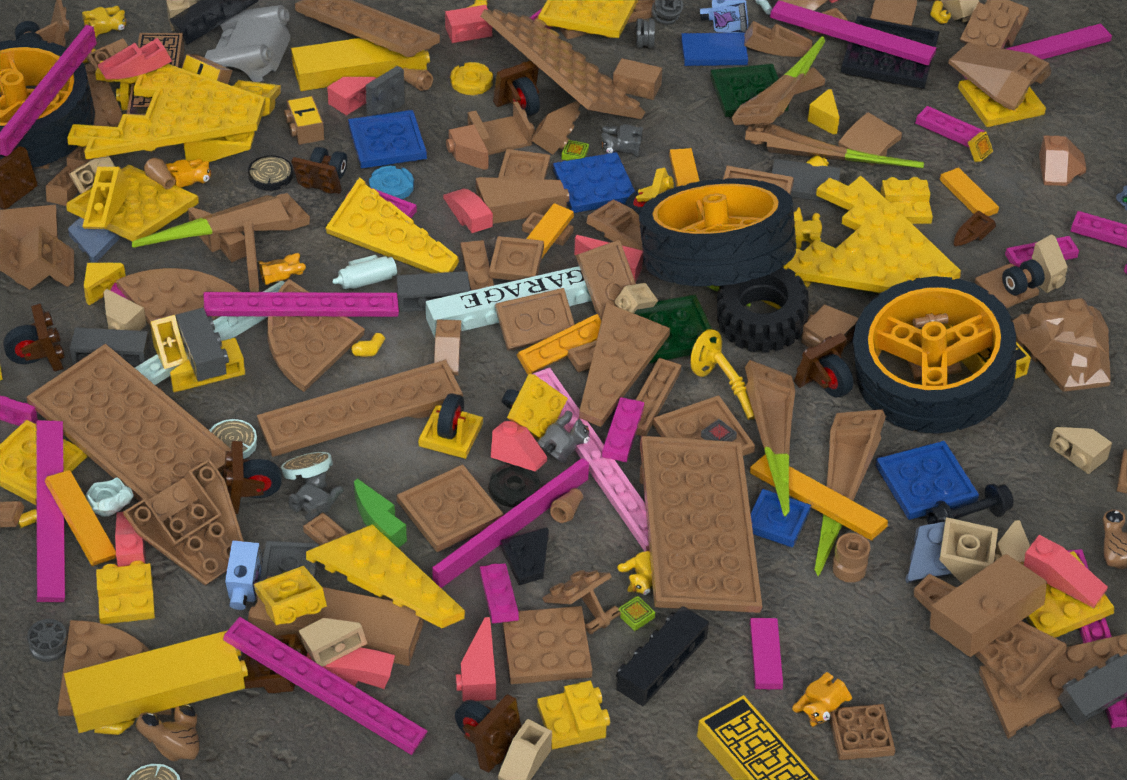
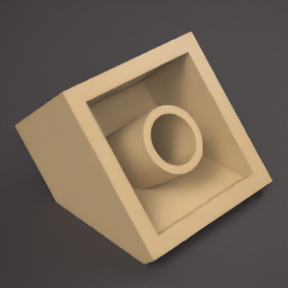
(967, 548)

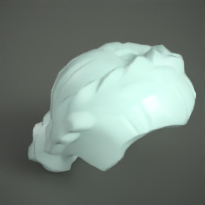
(108, 497)

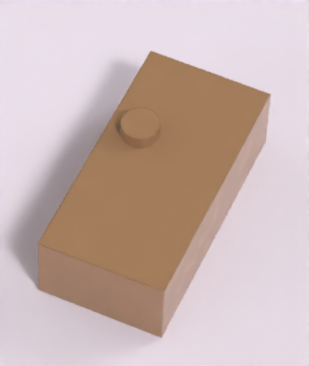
(988, 605)

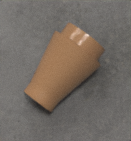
(418, 78)
(158, 171)
(565, 507)

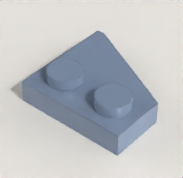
(92, 241)
(927, 553)

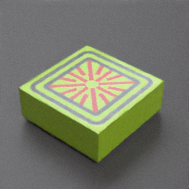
(574, 150)
(636, 613)

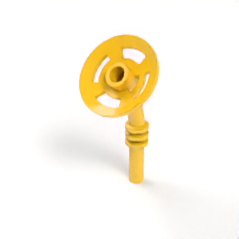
(712, 355)

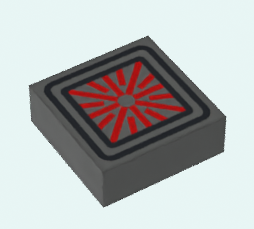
(719, 432)

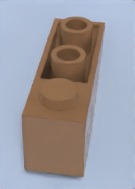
(555, 127)

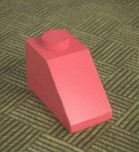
(348, 93)
(516, 446)

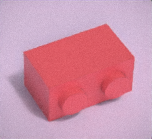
(467, 24)

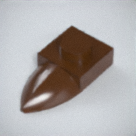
(974, 228)

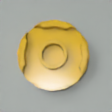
(471, 78)

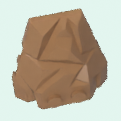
(1068, 341)

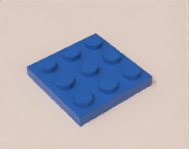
(387, 139)
(594, 181)
(925, 477)

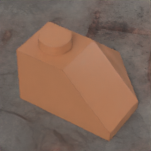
(1060, 161)

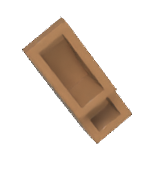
(776, 40)
(230, 243)

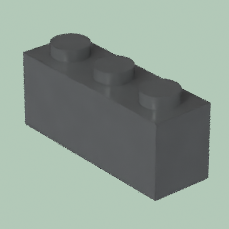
(418, 288)
(129, 344)
(202, 344)
(1096, 691)

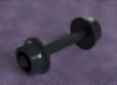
(997, 499)

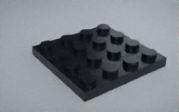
(888, 67)

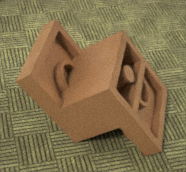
(995, 23)
(36, 258)

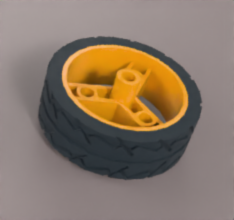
(26, 64)
(718, 232)
(935, 405)

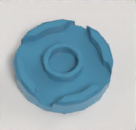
(392, 181)

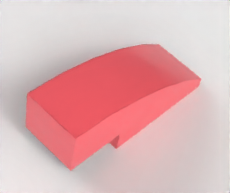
(135, 61)
(469, 210)
(363, 666)

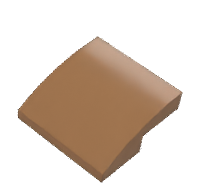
(870, 136)

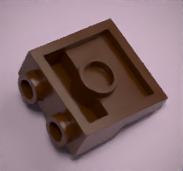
(262, 676)

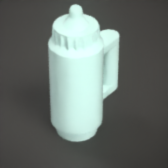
(366, 272)

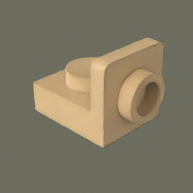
(636, 297)

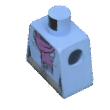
(727, 15)
(242, 573)

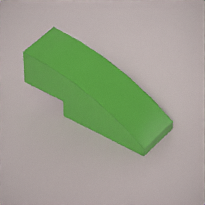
(379, 512)

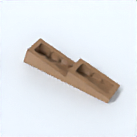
(61, 187)

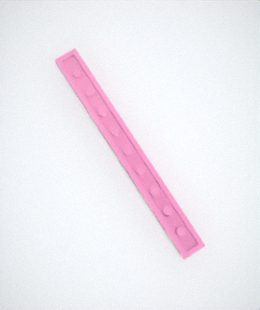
(605, 470)

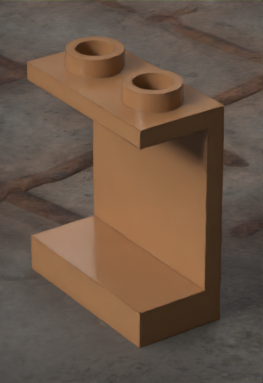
(506, 132)

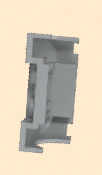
(253, 41)

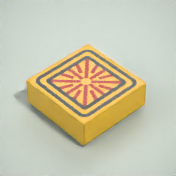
(980, 146)

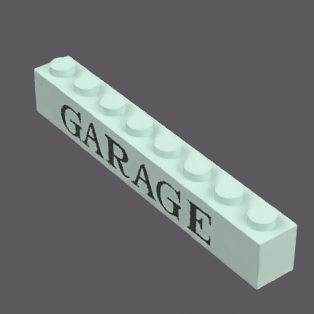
(477, 306)

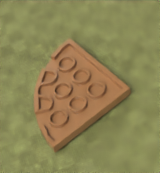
(170, 291)
(309, 344)
(92, 645)

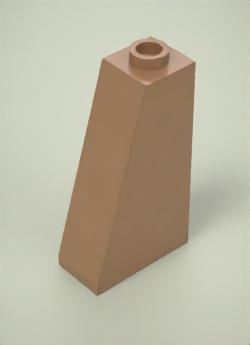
(518, 198)

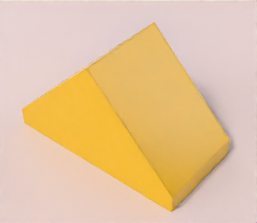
(824, 112)
(99, 278)
(168, 342)

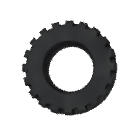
(766, 330)

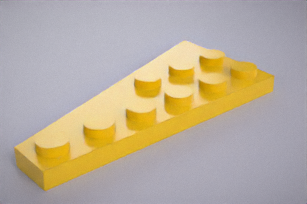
(385, 229)
(383, 569)

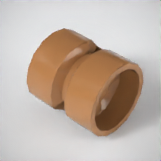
(851, 557)

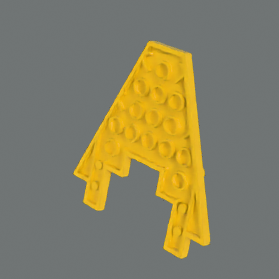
(181, 111)
(880, 251)

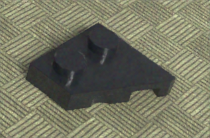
(526, 555)

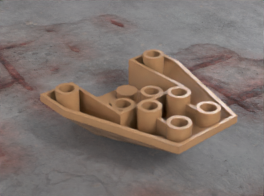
(1000, 72)
(191, 522)

